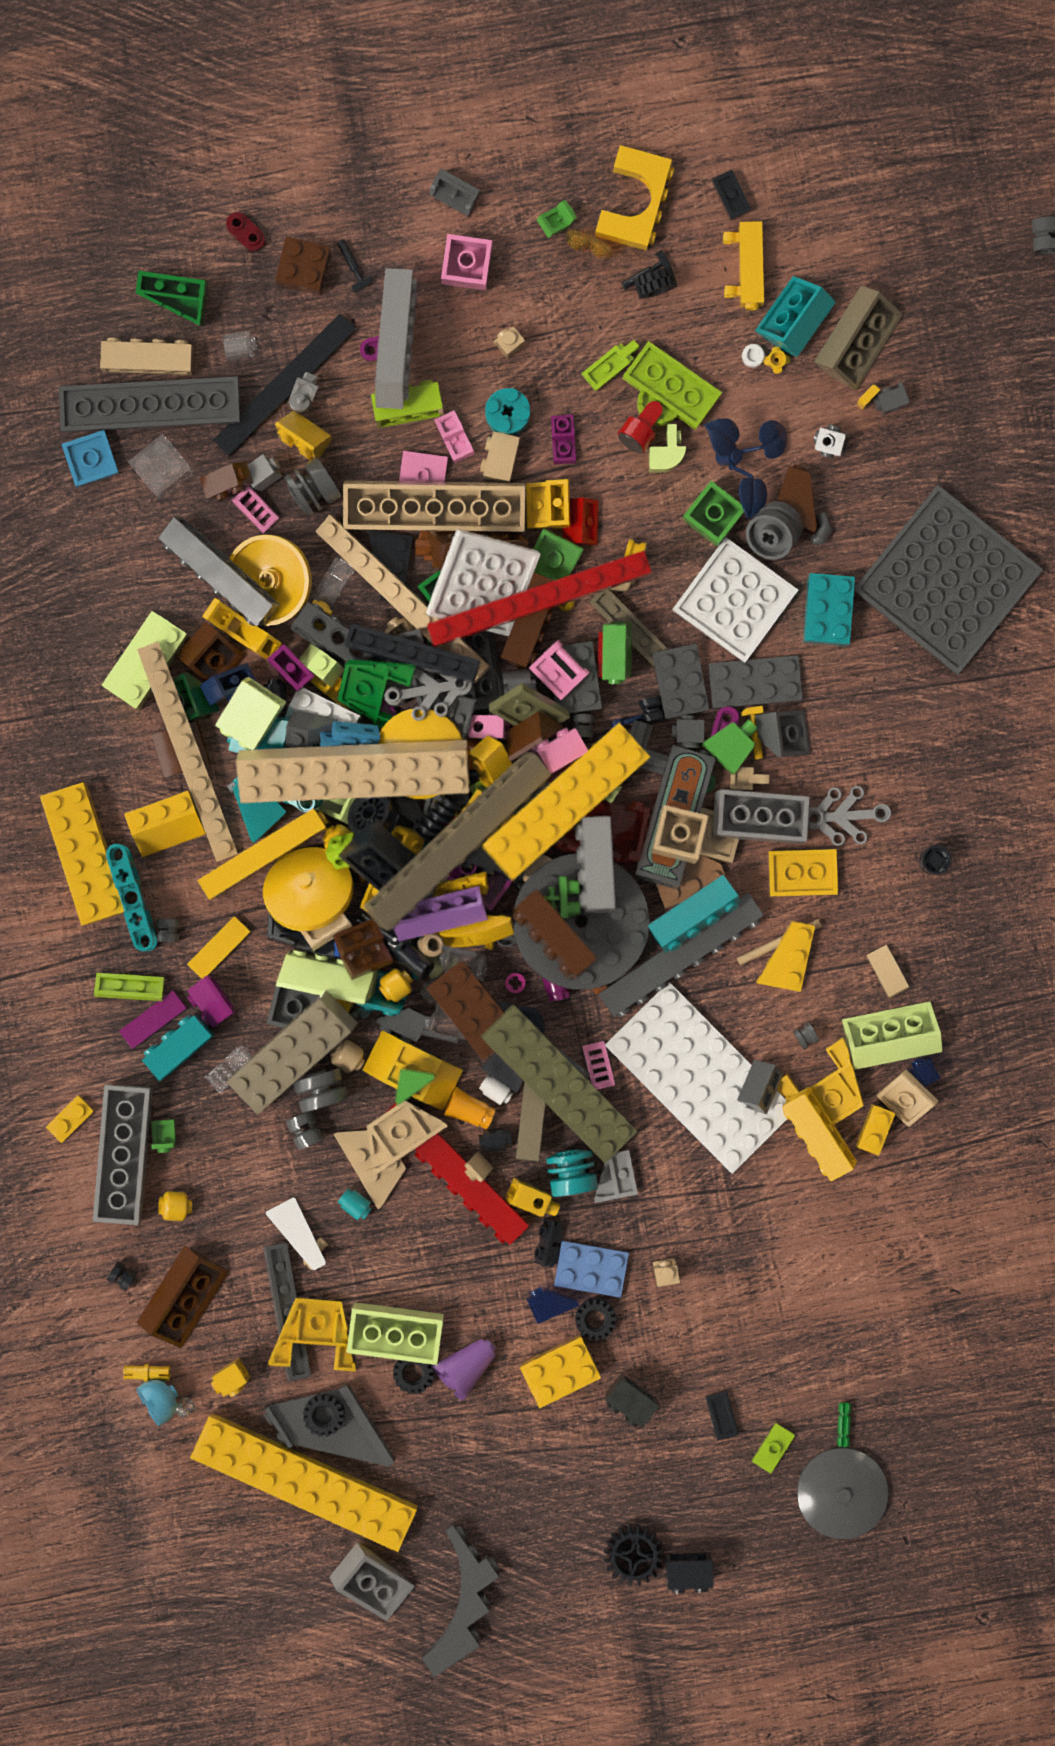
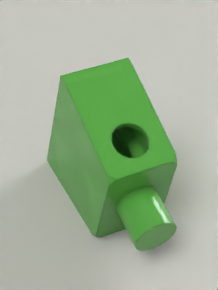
(732, 745)

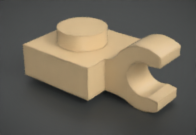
(744, 779)

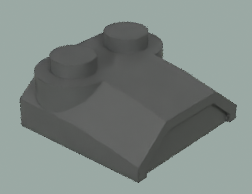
(287, 1005)

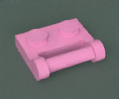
(553, 675)

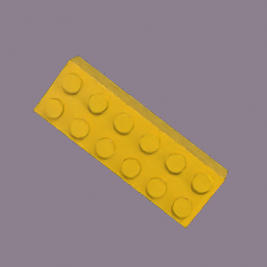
(82, 853)

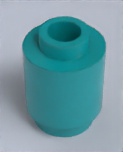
(355, 1204)

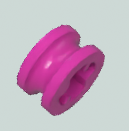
(520, 978)

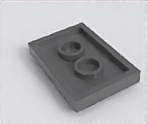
(680, 681)

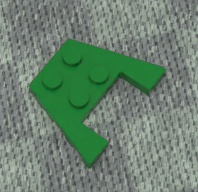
(366, 683)

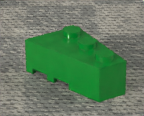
(178, 294)

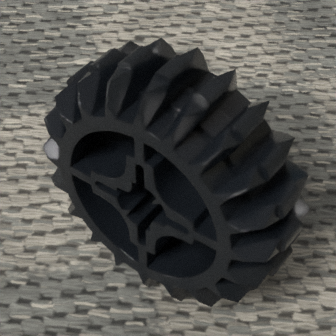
(624, 1554)

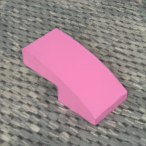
(454, 437)

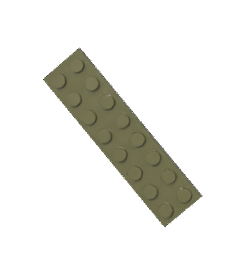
(558, 1083)

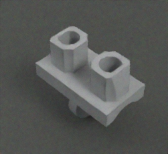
(303, 393)

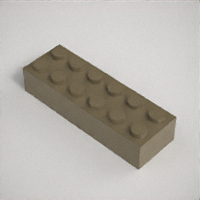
(292, 1052)

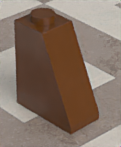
(797, 492)

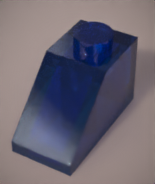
(549, 1303)

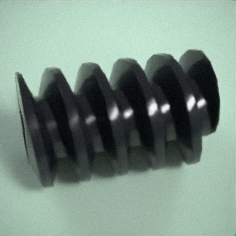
(438, 818)

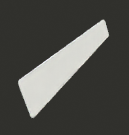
(294, 1227)

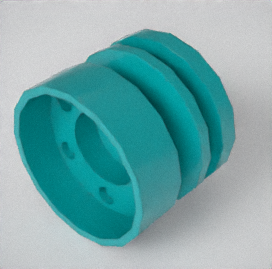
(571, 1172)

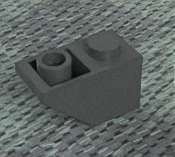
(408, 1024)

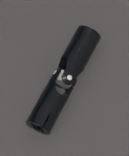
(410, 957)

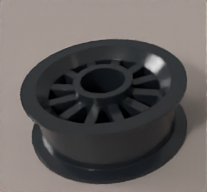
(372, 809)

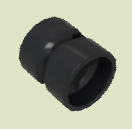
(934, 860)

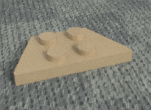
(399, 1133)
(357, 1149)

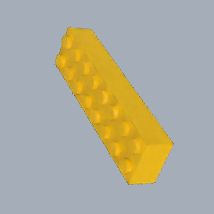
(565, 802)

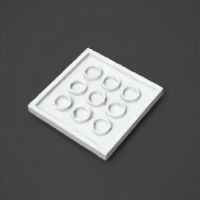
(480, 573)
(735, 600)

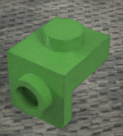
(557, 219)
(163, 1135)

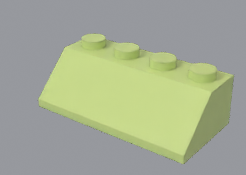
(128, 676)
(318, 973)
(892, 1035)
(395, 1333)

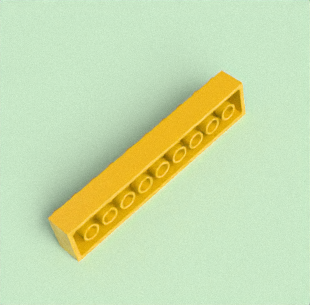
(304, 1482)

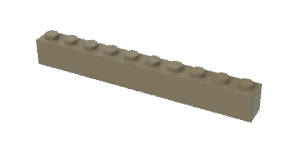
(457, 841)

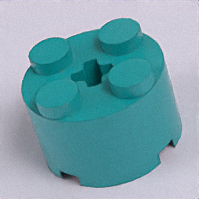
(511, 400)

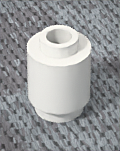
(495, 1090)

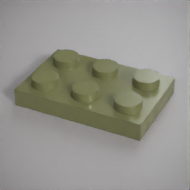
(524, 702)

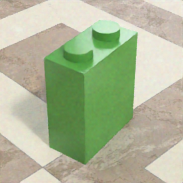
(617, 652)

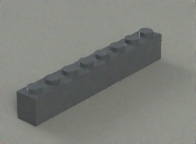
(664, 965)

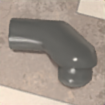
(824, 530)

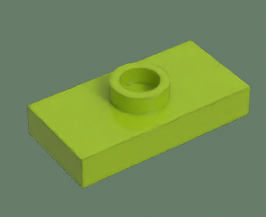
(773, 1447)

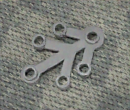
(432, 691)
(842, 816)

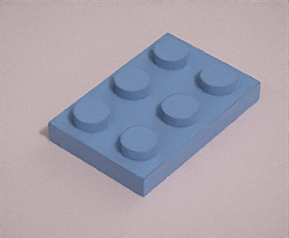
(591, 1269)

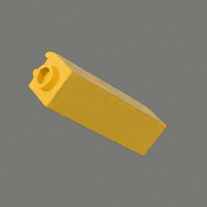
(750, 265)

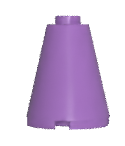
(465, 1367)

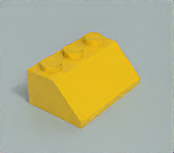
(165, 823)

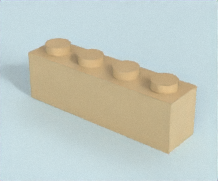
(147, 357)

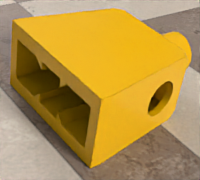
(523, 1195)

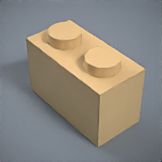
(500, 457)

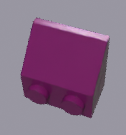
(211, 1001)

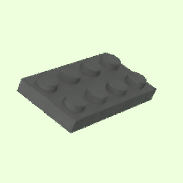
(755, 682)

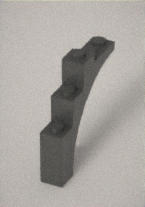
(459, 1637)

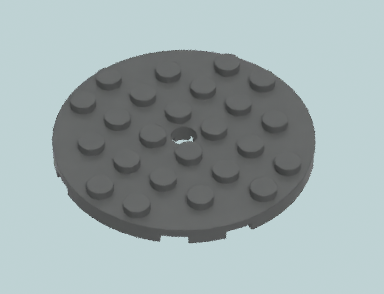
(612, 937)

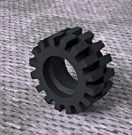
(655, 283)
(595, 1305)
(412, 1386)
(327, 1401)

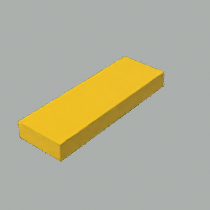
(219, 947)

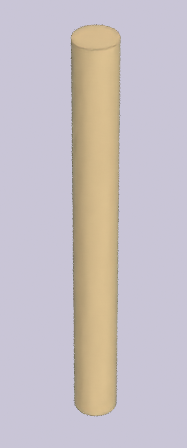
(755, 953)

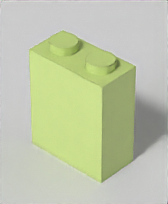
(250, 714)

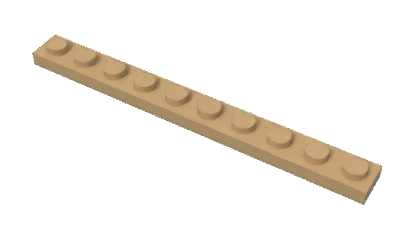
(388, 585)
(187, 751)

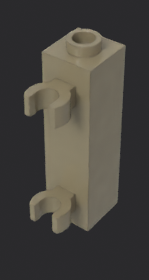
(530, 1125)

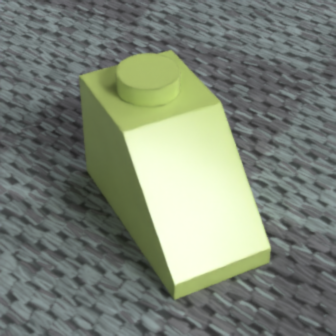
(321, 665)

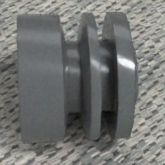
(312, 486)

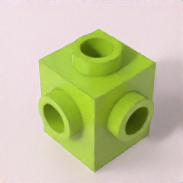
(335, 847)

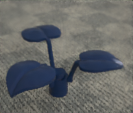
(724, 435)

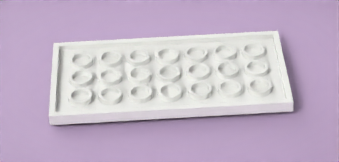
(695, 1076)

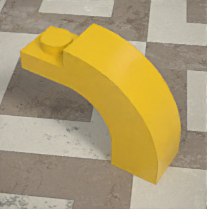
(240, 630)

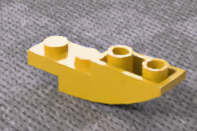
(478, 933)

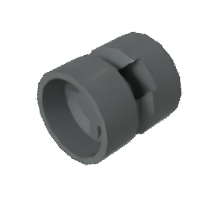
(1044, 231)
(308, 1137)

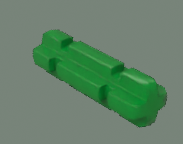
(844, 1424)

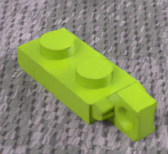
(610, 365)

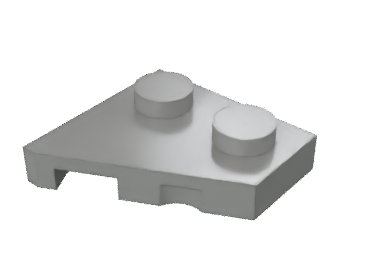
(616, 1178)

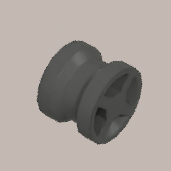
(806, 1035)

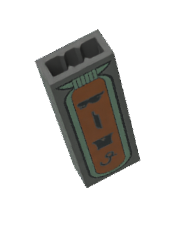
(681, 787)

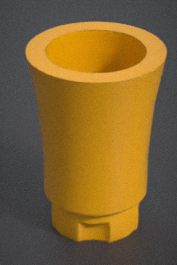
(468, 1109)

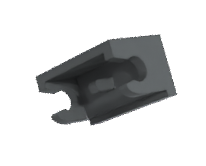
(454, 192)
(760, 1086)

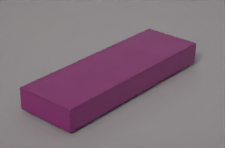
(152, 1019)

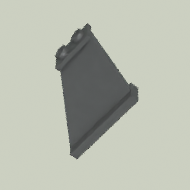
(354, 1439)

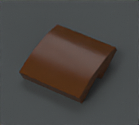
(167, 755)
(362, 949)

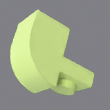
(667, 458)

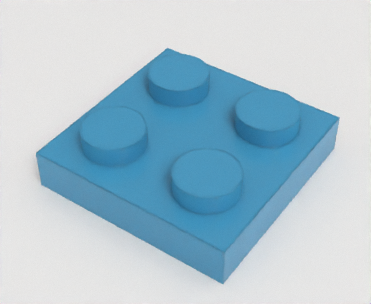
(90, 458)

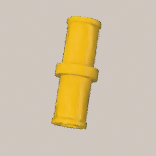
(147, 1372)

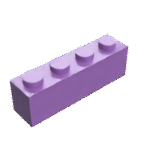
(442, 914)

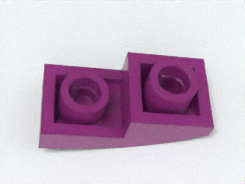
(563, 439)

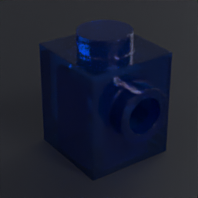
(923, 1071)

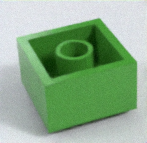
(713, 513)

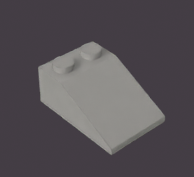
(371, 1582)

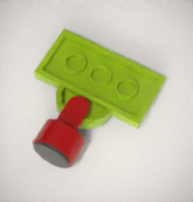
(665, 394)

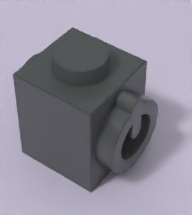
(689, 732)

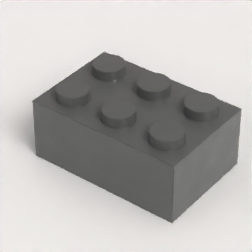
(586, 694)

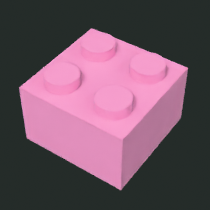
(466, 262)
(560, 750)

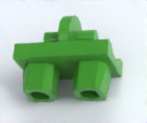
(564, 887)

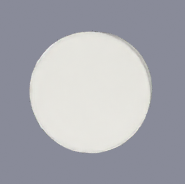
(753, 356)

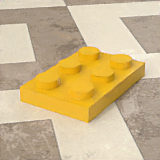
(803, 872)

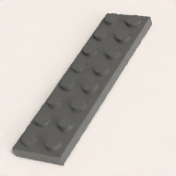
(149, 404)

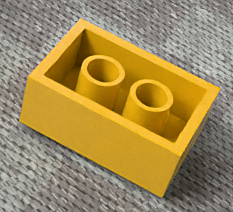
(560, 1371)

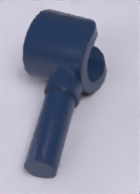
(625, 721)

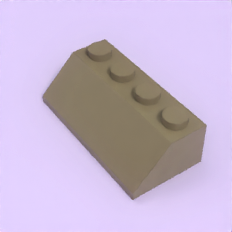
(858, 337)

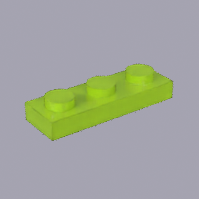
(129, 987)

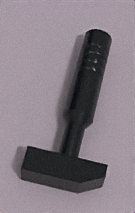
(349, 258)
(663, 261)

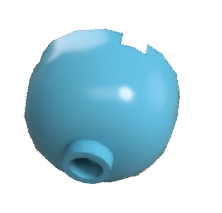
(159, 1400)

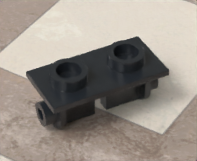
(549, 1232)

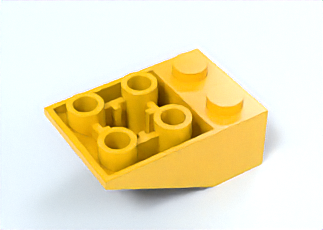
(303, 434)

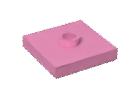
(423, 467)

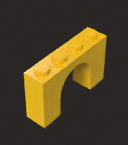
(638, 229)

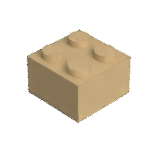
(679, 834)

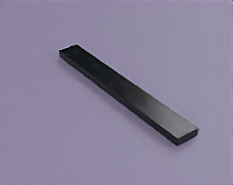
(282, 385)

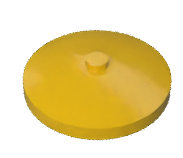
(279, 570)
(405, 729)
(307, 890)

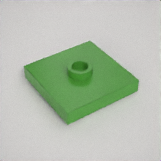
(557, 555)

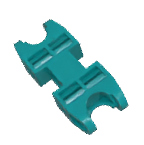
(125, 886)

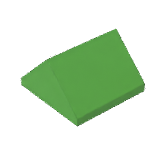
(410, 1082)

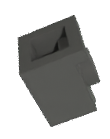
(891, 399)

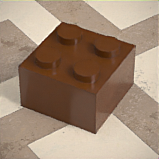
(303, 266)

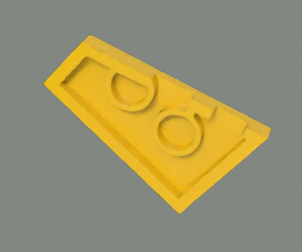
(790, 958)

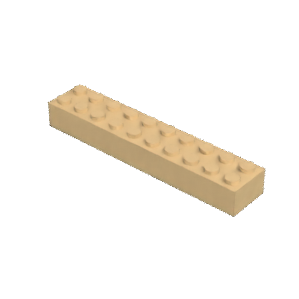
(353, 771)

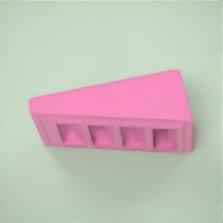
(249, 514)
(602, 1084)

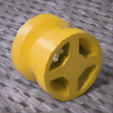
(633, 547)

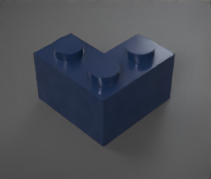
(225, 684)

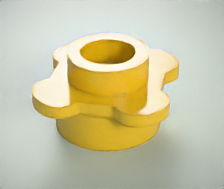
(770, 360)

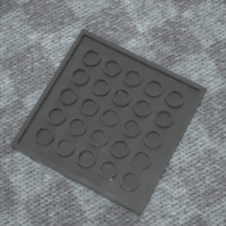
(947, 580)

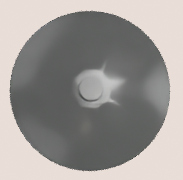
(842, 1493)

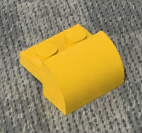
(548, 504)

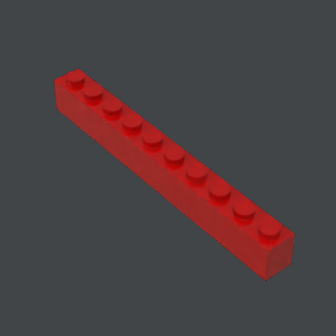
(538, 599)

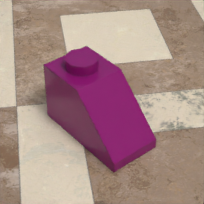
(290, 668)

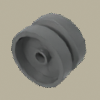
(774, 530)
(320, 1088)

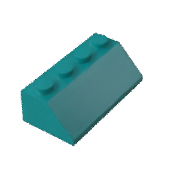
(694, 914)

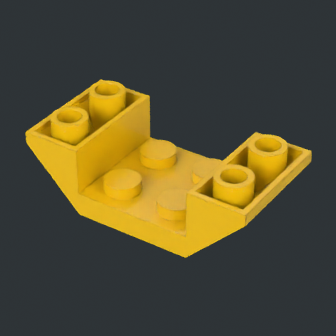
(392, 1054)

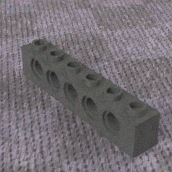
(323, 639)

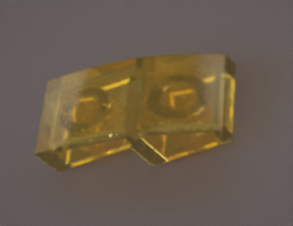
(581, 241)

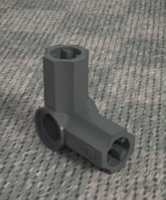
(640, 733)

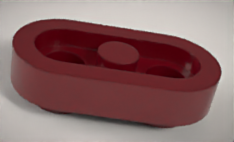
(245, 231)

